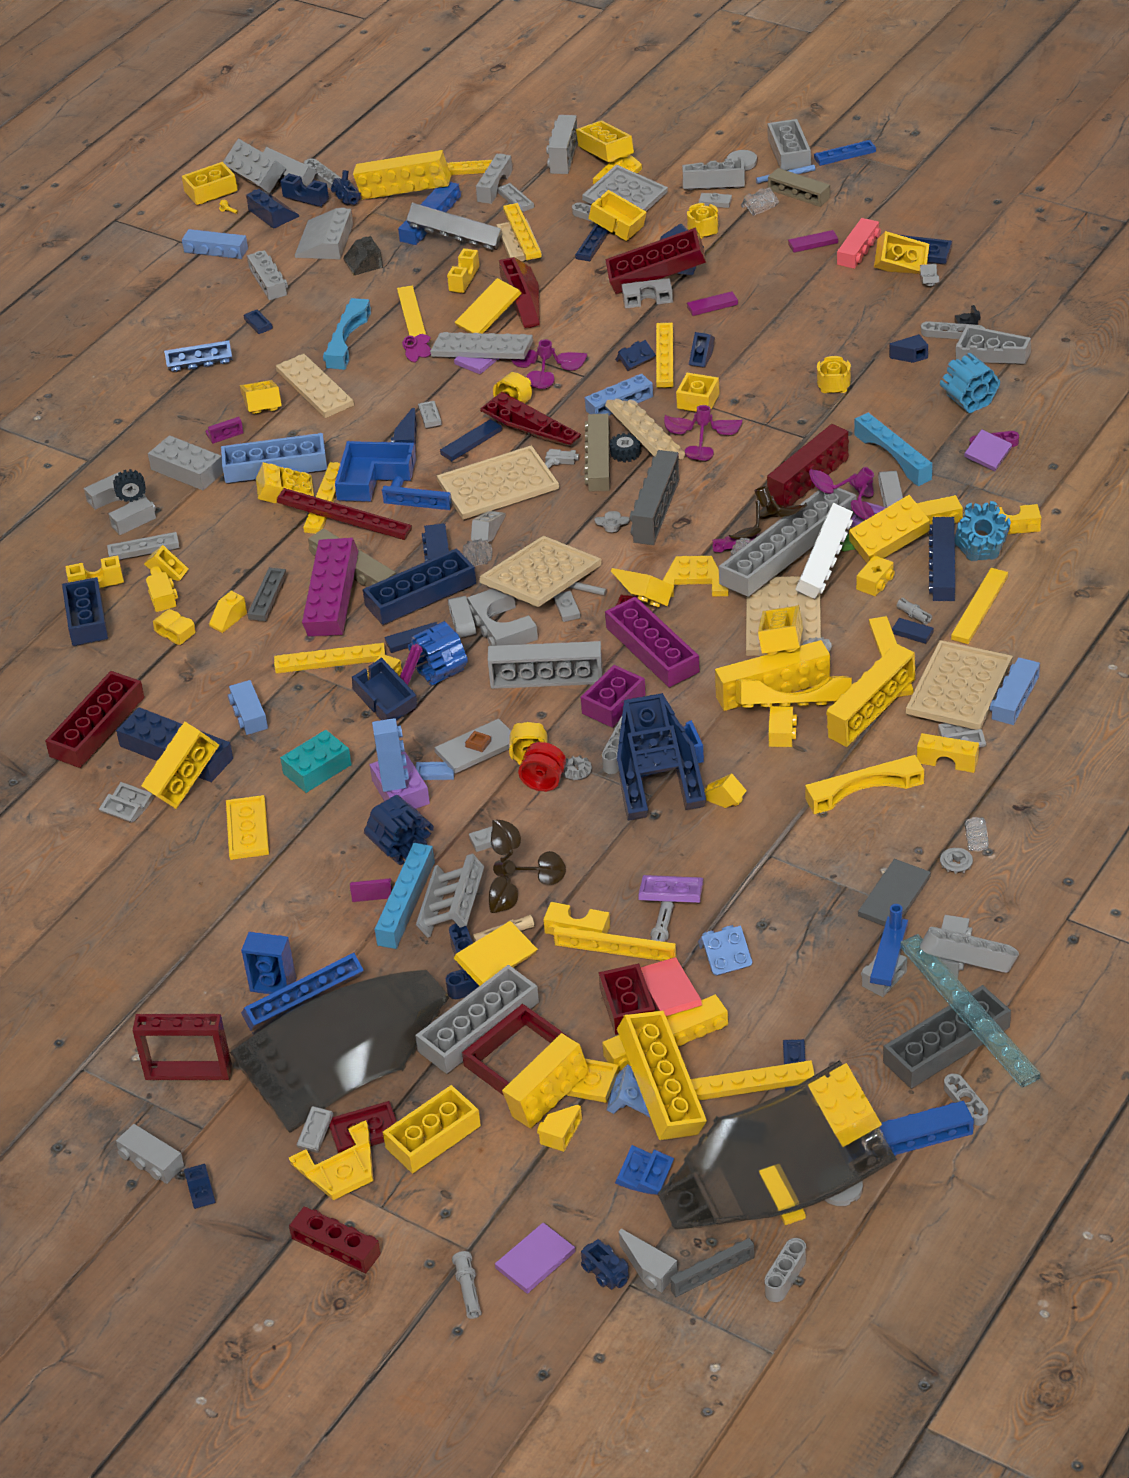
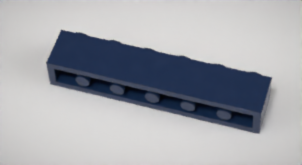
(942, 559)

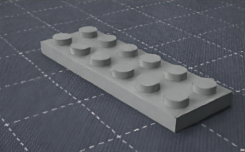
(482, 345)

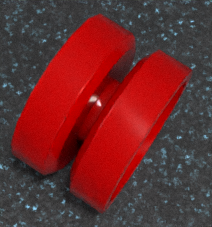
(542, 766)

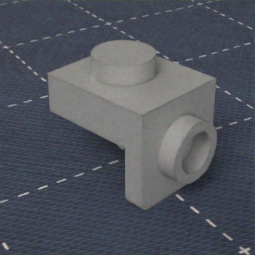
(929, 274)

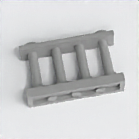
(460, 904)

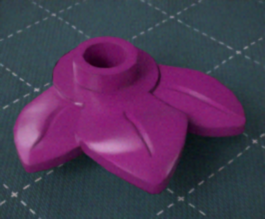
(418, 348)

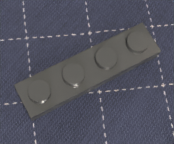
(267, 594)
(712, 1267)

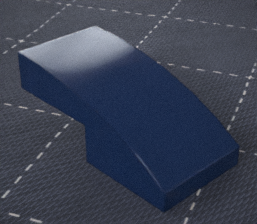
(199, 1186)

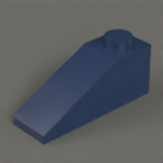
(406, 430)

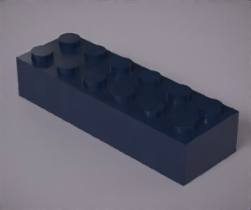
(419, 586)
(151, 733)

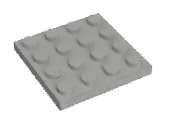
(628, 185)

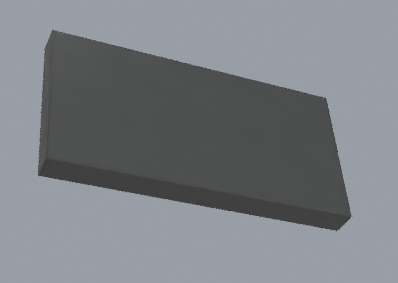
(897, 885)

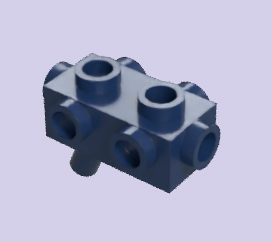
(345, 189)
(607, 1267)

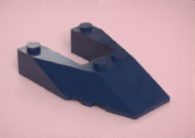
(654, 743)

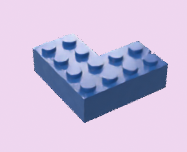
(372, 461)

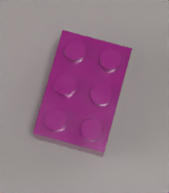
(606, 696)

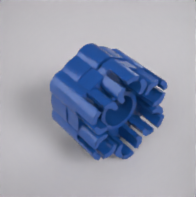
(442, 652)

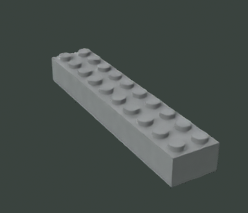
(780, 544)

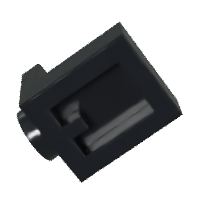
(968, 318)

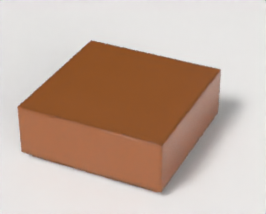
(478, 741)

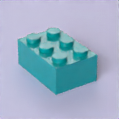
(315, 761)

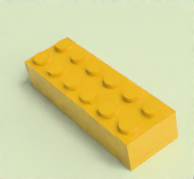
(402, 174)
(778, 671)
(870, 695)
(661, 1075)

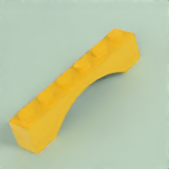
(755, 692)
(898, 773)

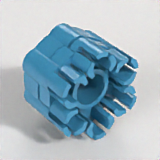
(971, 383)
(982, 519)

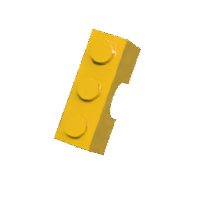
(461, 276)
(1026, 521)
(108, 574)
(962, 752)
(560, 916)

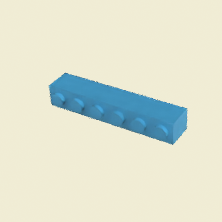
(404, 896)

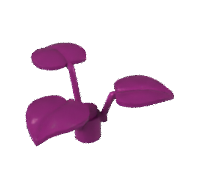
(544, 379)
(703, 417)
(861, 482)

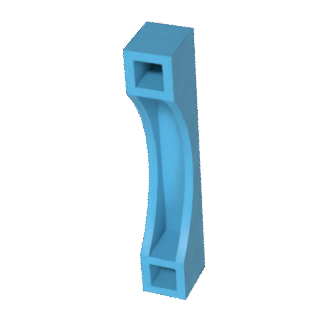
(355, 314)
(914, 465)

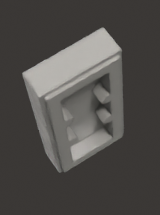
(716, 199)
(429, 414)
(566, 606)
(314, 1129)

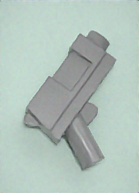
(557, 457)

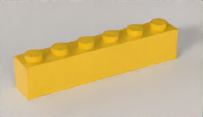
(684, 1027)

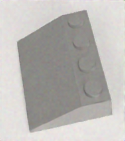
(326, 235)

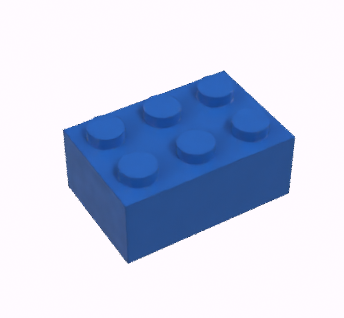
(268, 962)

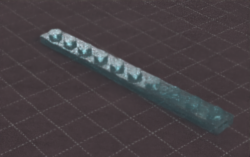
(971, 1012)

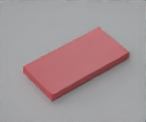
(670, 987)

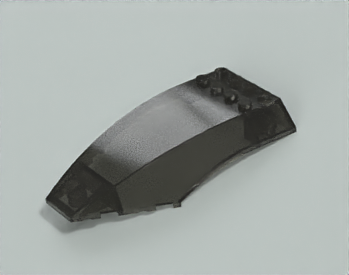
(337, 1042)
(789, 1131)

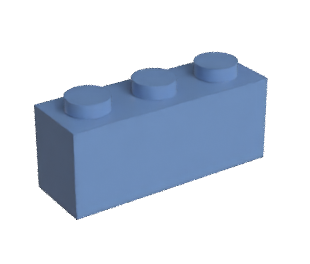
(247, 707)

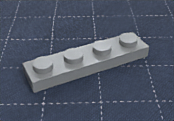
(143, 546)

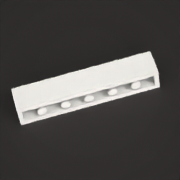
(824, 550)

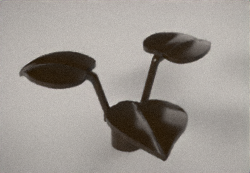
(764, 499)
(504, 839)

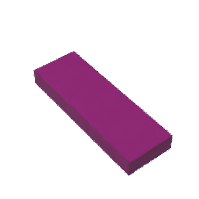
(813, 241)
(712, 303)

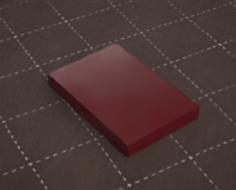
(378, 1117)

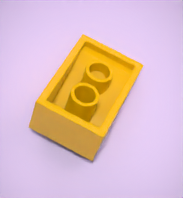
(900, 254)
(261, 396)
(645, 587)

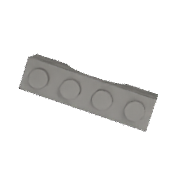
(487, 186)

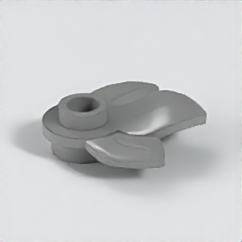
(611, 521)

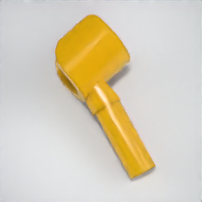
(225, 206)

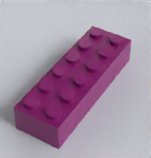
(330, 587)
(652, 641)

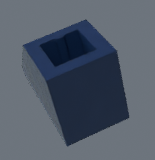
(909, 349)

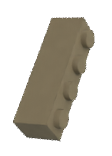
(799, 187)

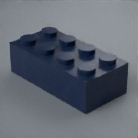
(84, 611)

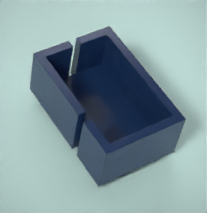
(384, 691)

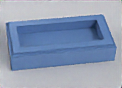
(434, 771)

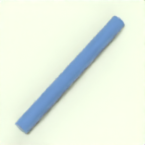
(797, 171)

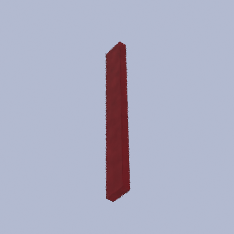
(344, 514)

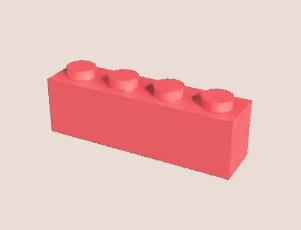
(858, 243)

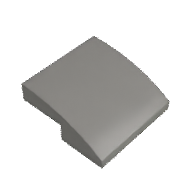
(962, 733)
(126, 802)

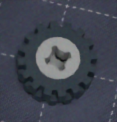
(625, 447)
(124, 481)

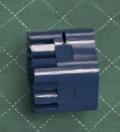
(396, 826)

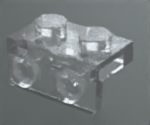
(760, 201)

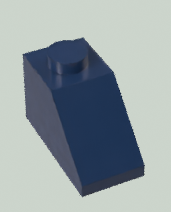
(701, 349)

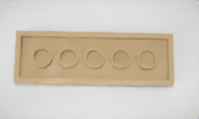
(314, 385)
(643, 427)

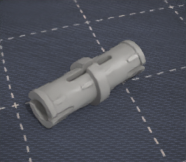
(914, 611)

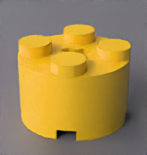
(703, 218)
(833, 374)
(515, 386)
(523, 736)

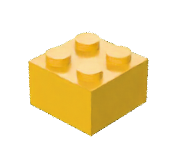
(697, 391)

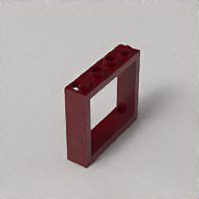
(182, 1026)
(498, 1035)

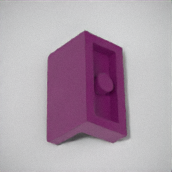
(225, 430)
(371, 890)

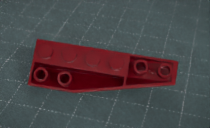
(522, 277)
(528, 420)

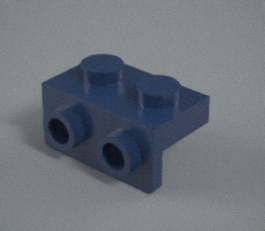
(635, 355)

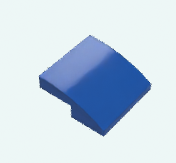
(644, 1170)

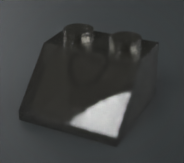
(363, 256)

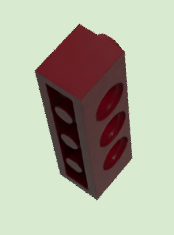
(335, 1239)

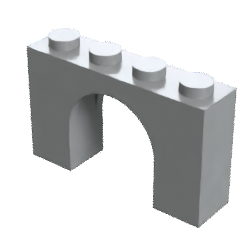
(126, 517)
(492, 602)

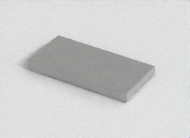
(460, 757)

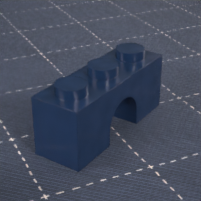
(315, 193)

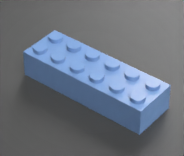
(298, 453)

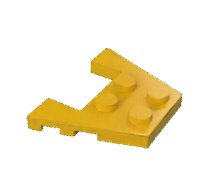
(695, 571)
(343, 1171)

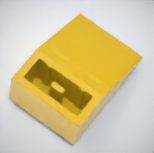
(273, 479)

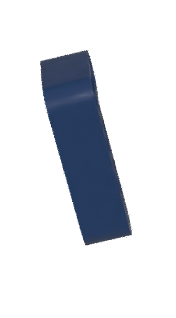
(459, 982)

